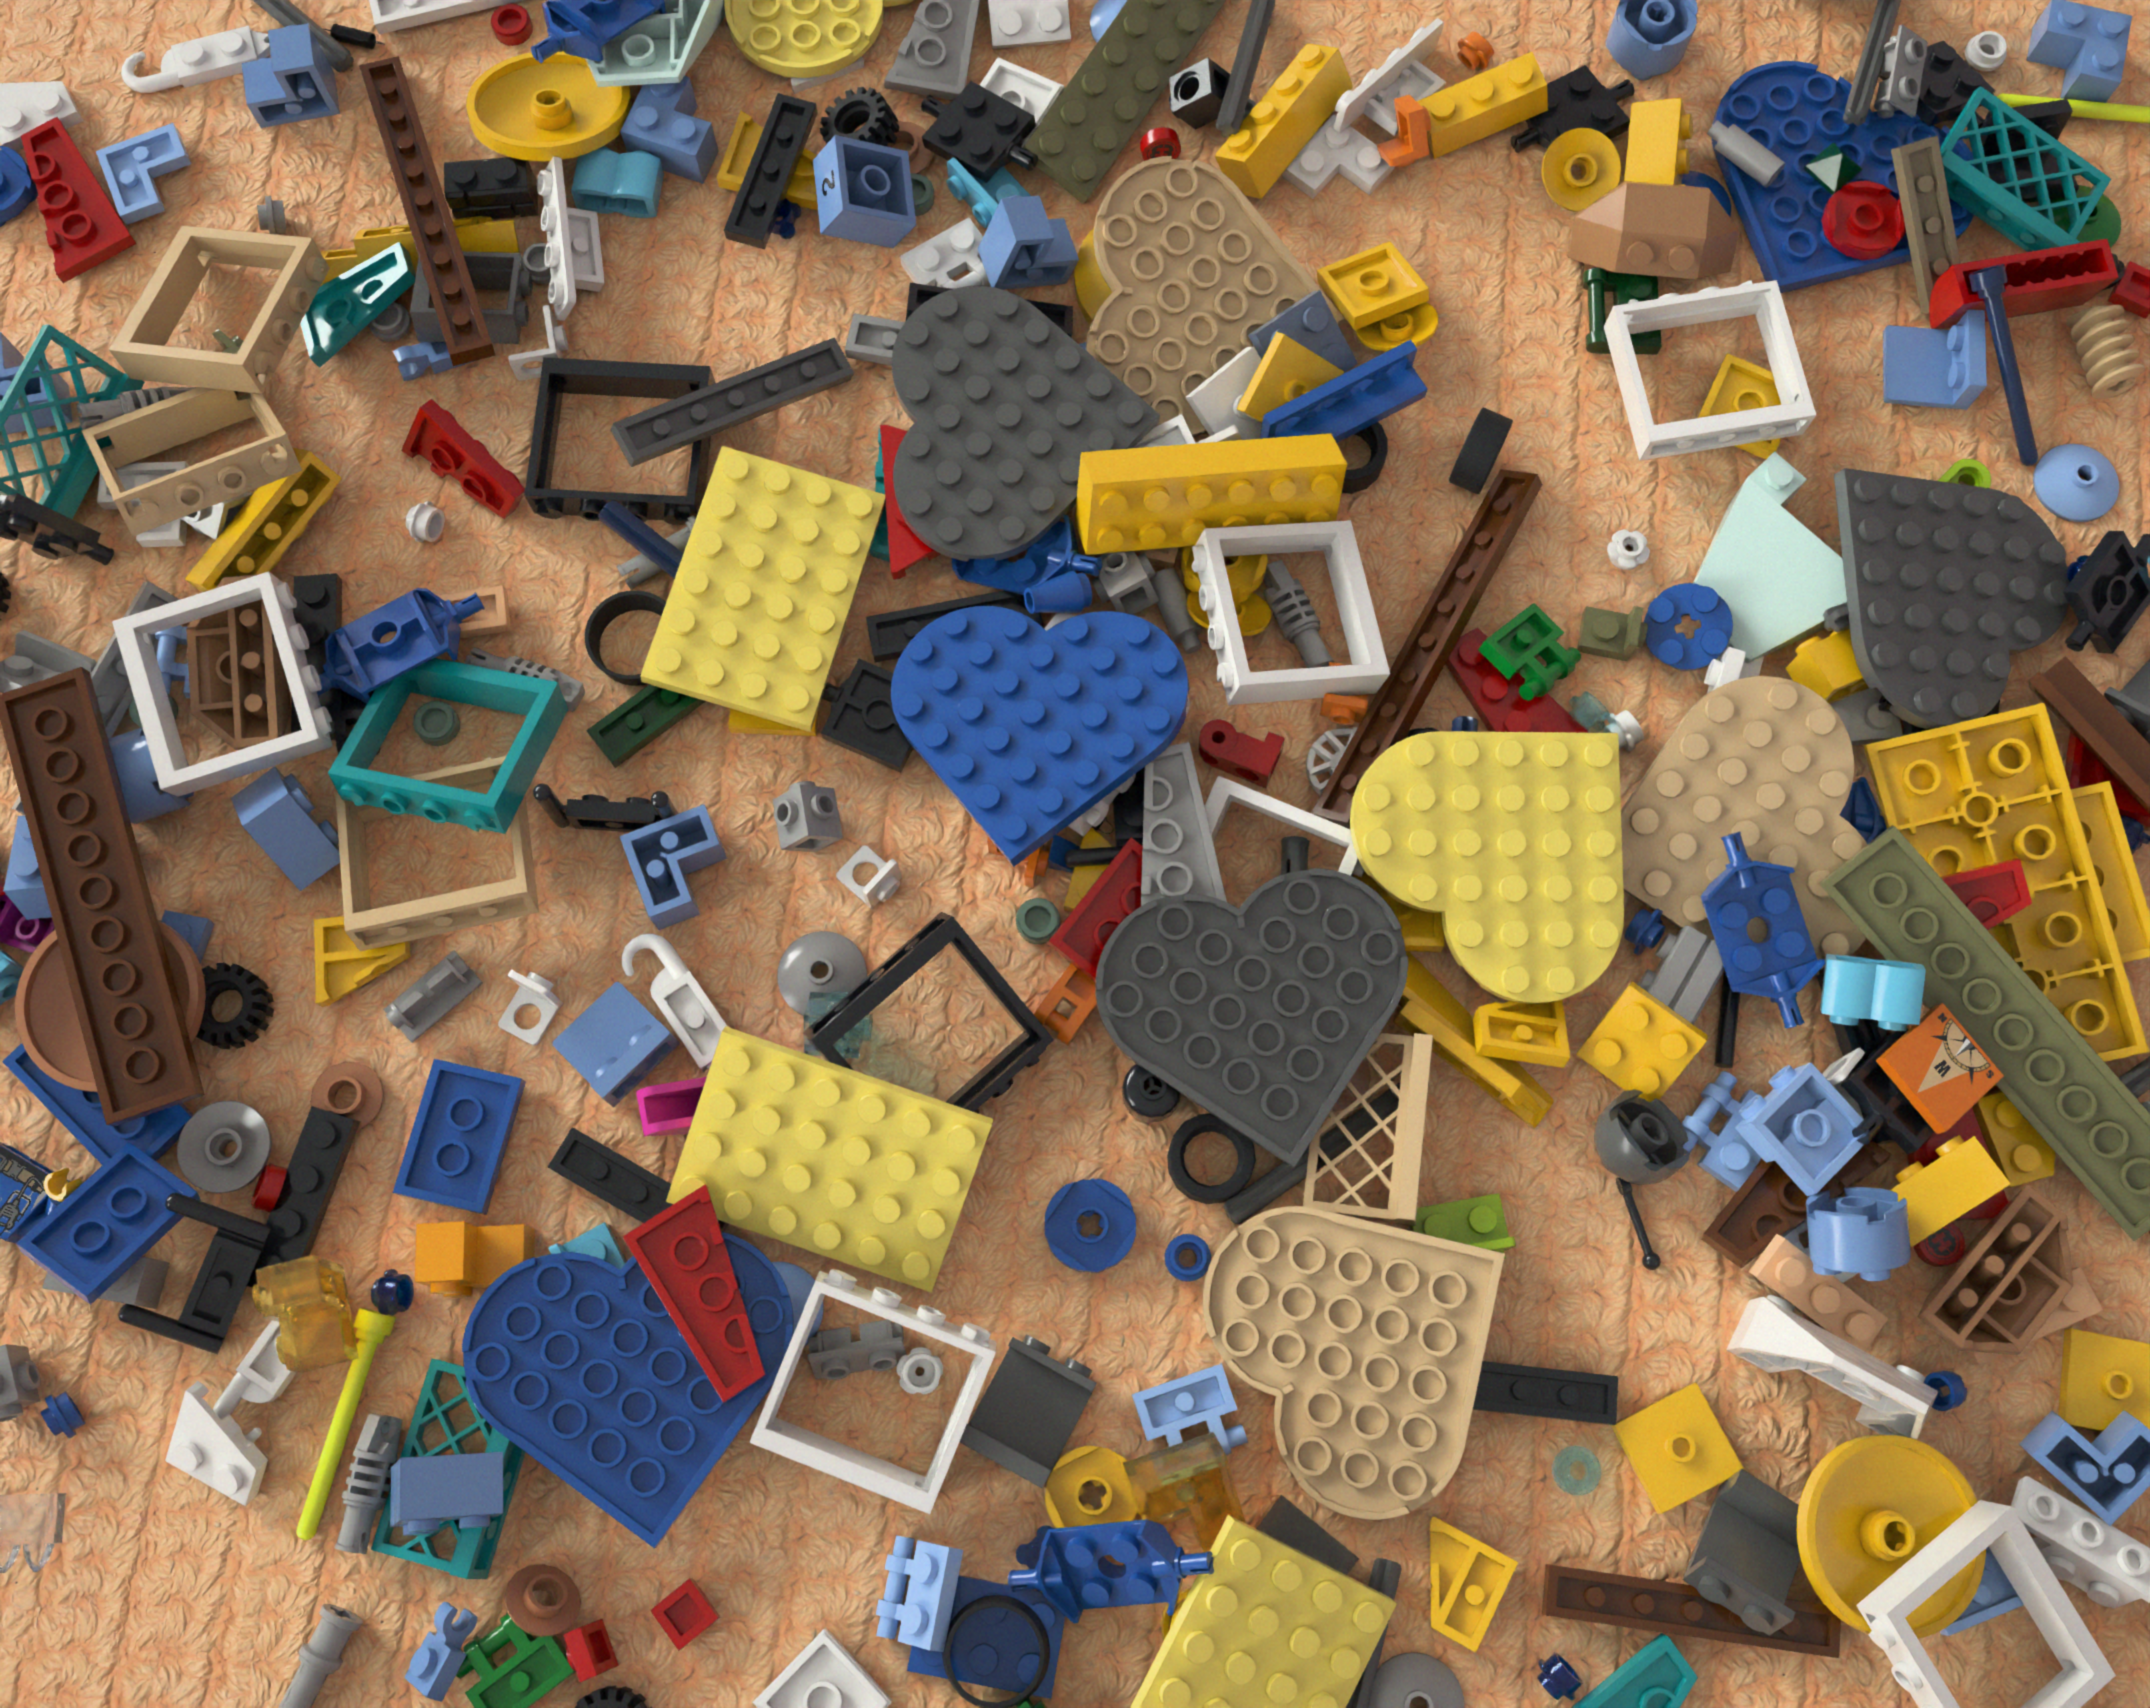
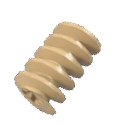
(2104, 350)

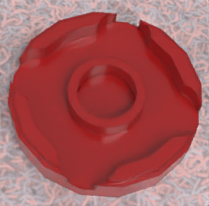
(1863, 220)

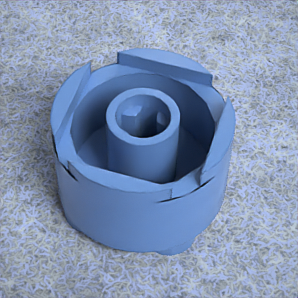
(1651, 35)
(139, 779)
(1858, 1232)

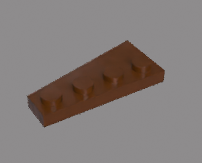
(1775, 1205)

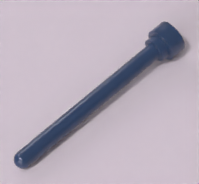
(1990, 286)

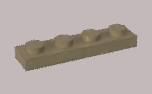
(1926, 213)

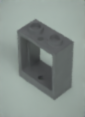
(486, 271)

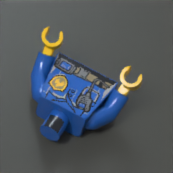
(28, 1192)

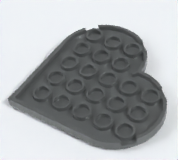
(999, 421)
(1944, 590)
(1256, 1003)

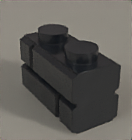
(491, 188)

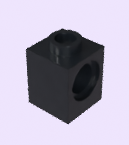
(1198, 93)

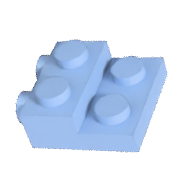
(1802, 1127)

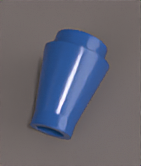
(1060, 594)

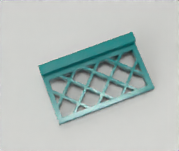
(2003, 208)
(78, 467)
(474, 1545)

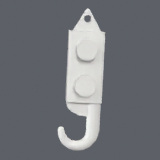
(200, 60)
(680, 999)
(258, 1377)

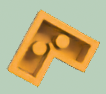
(463, 1257)

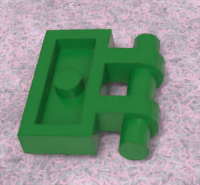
(1520, 642)
(522, 1678)

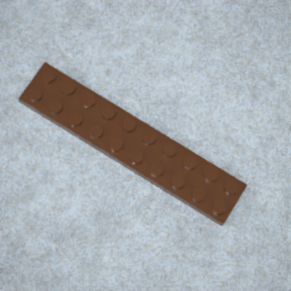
(99, 898)

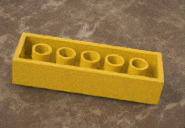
(1175, 491)

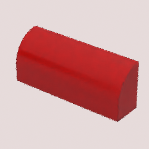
(2035, 283)

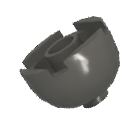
(1640, 1139)

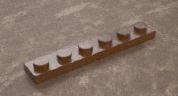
(1679, 1611)

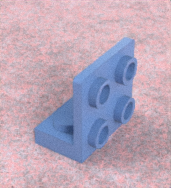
(1935, 364)
(615, 1043)

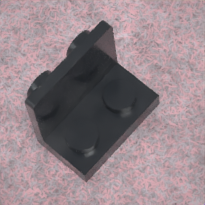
(2049, 117)

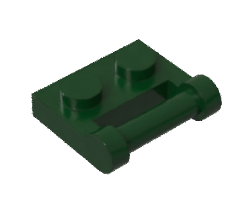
(1624, 288)

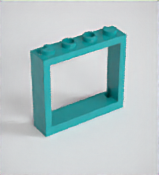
(463, 683)

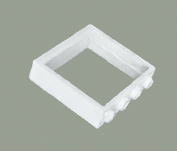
(1720, 430)
(1352, 596)
(153, 702)
(1226, 791)
(848, 1462)
(2002, 1531)

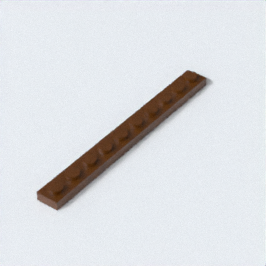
(427, 212)
(1432, 637)

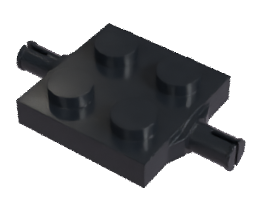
(1946, 85)
(1577, 102)
(979, 131)
(49, 531)
(2109, 592)
(865, 718)
(1885, 1103)

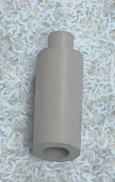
(1746, 153)
(1174, 611)

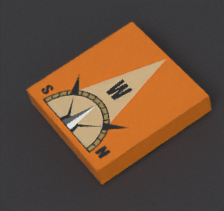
(1940, 1068)

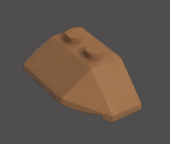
(1655, 232)
(237, 674)
(2004, 1279)

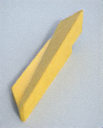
(473, 233)
(1434, 1011)

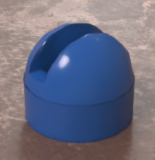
(1957, 1389)

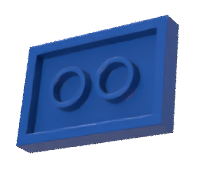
(459, 1136)
(106, 1223)
(995, 1643)

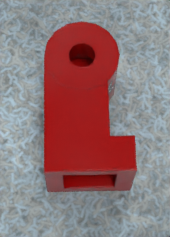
(1239, 753)

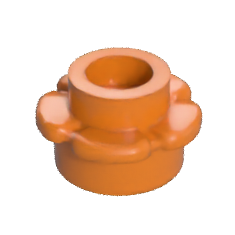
(1475, 51)

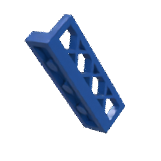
(1351, 399)

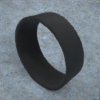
(609, 610)
(1034, 1621)

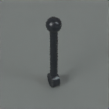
(1650, 1259)

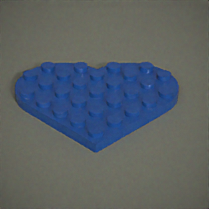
(1796, 118)
(1037, 719)
(604, 1386)

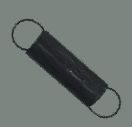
(353, 36)

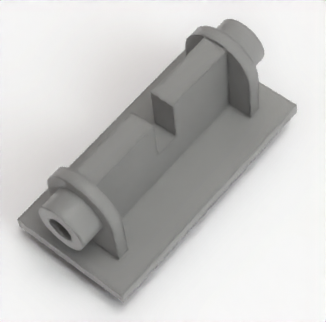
(1904, 65)
(432, 996)
(836, 1356)

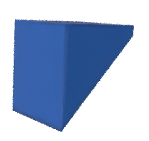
(1057, 853)

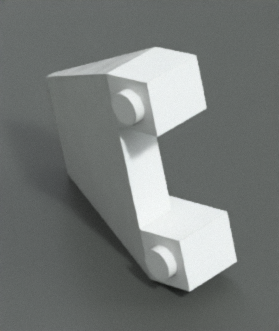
(1779, 1340)

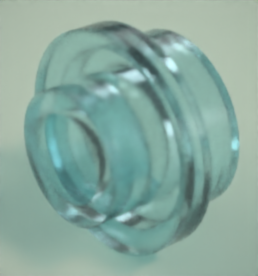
(1588, 711)
(1562, 1474)

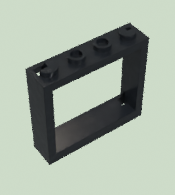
(611, 379)
(899, 967)

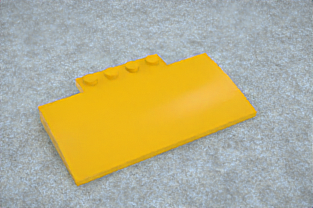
(2002, 794)

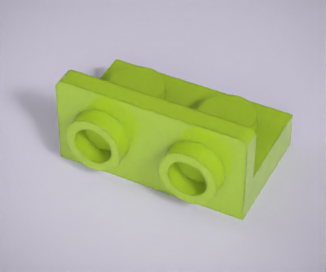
(1467, 1221)

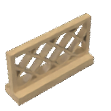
(1407, 1140)

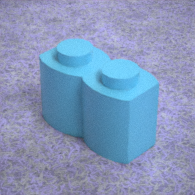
(618, 183)
(1872, 990)

